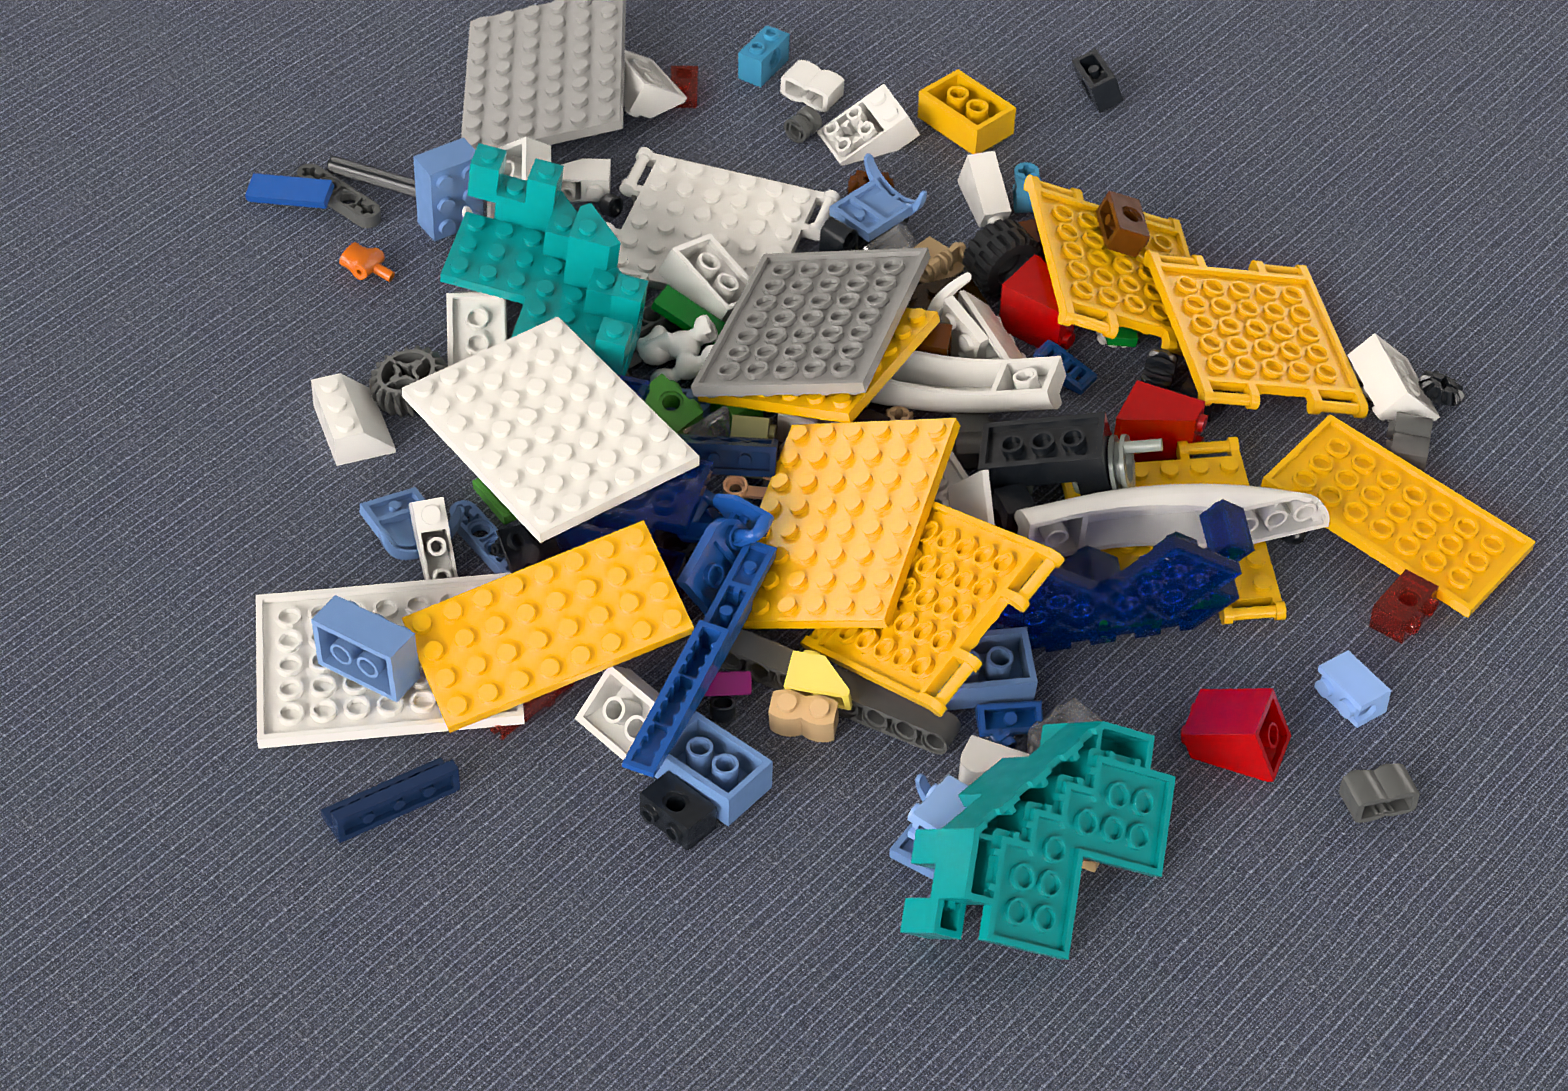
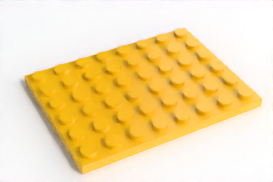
(848, 520)

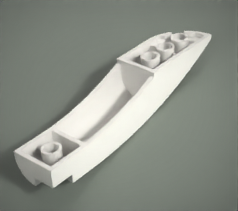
(974, 385)
(1152, 512)

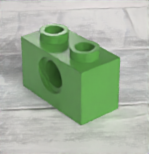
(668, 393)

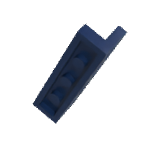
(736, 454)
(392, 799)

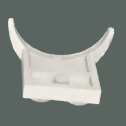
(967, 336)

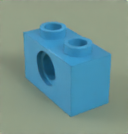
(763, 56)

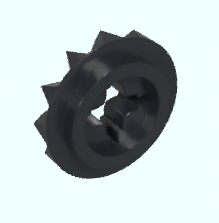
(1441, 388)

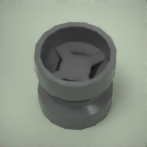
(803, 124)

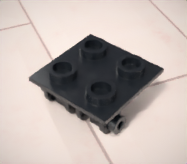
(522, 548)

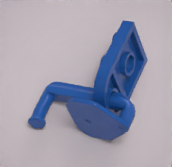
(719, 544)

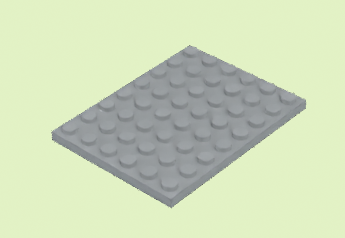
(545, 73)
(812, 323)

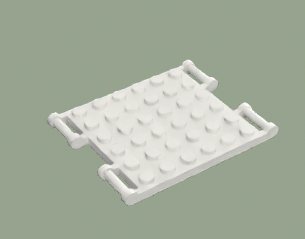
(695, 199)

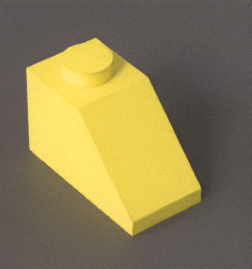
(814, 675)

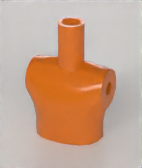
(365, 261)

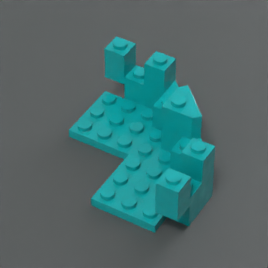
(547, 258)
(1031, 828)

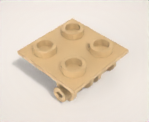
(943, 261)

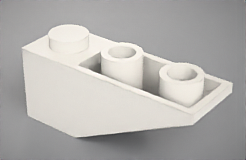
(586, 179)
(433, 538)

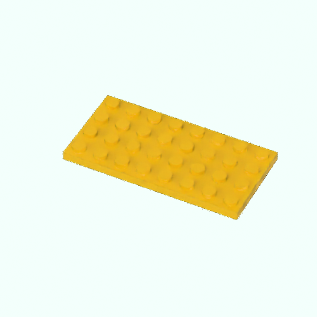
(1402, 514)
(548, 626)

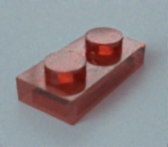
(687, 81)

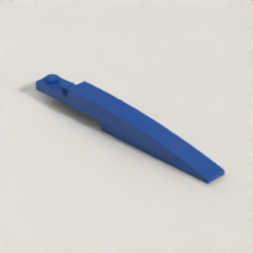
(700, 660)

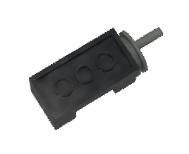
(1061, 451)

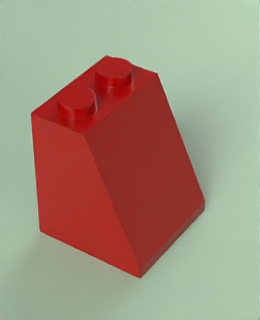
(1031, 308)
(1163, 414)
(1238, 731)

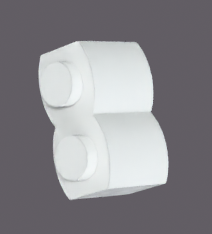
(812, 85)

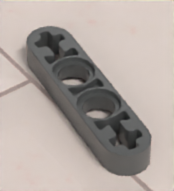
(362, 212)

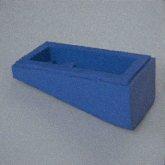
(1070, 364)

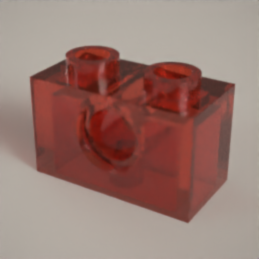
(1404, 607)

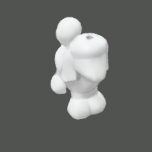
(681, 345)

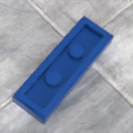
(289, 190)

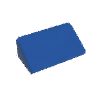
(1007, 716)

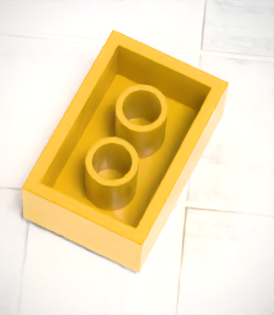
(966, 112)

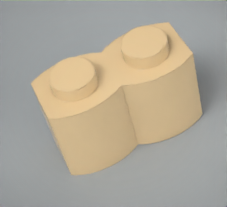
(798, 715)

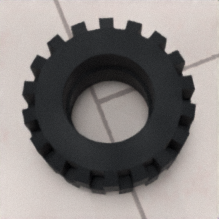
(998, 254)

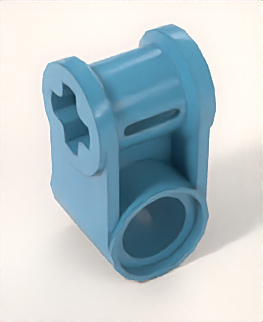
(1021, 198)

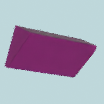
(730, 684)

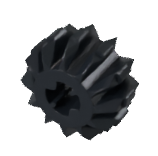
(1160, 368)

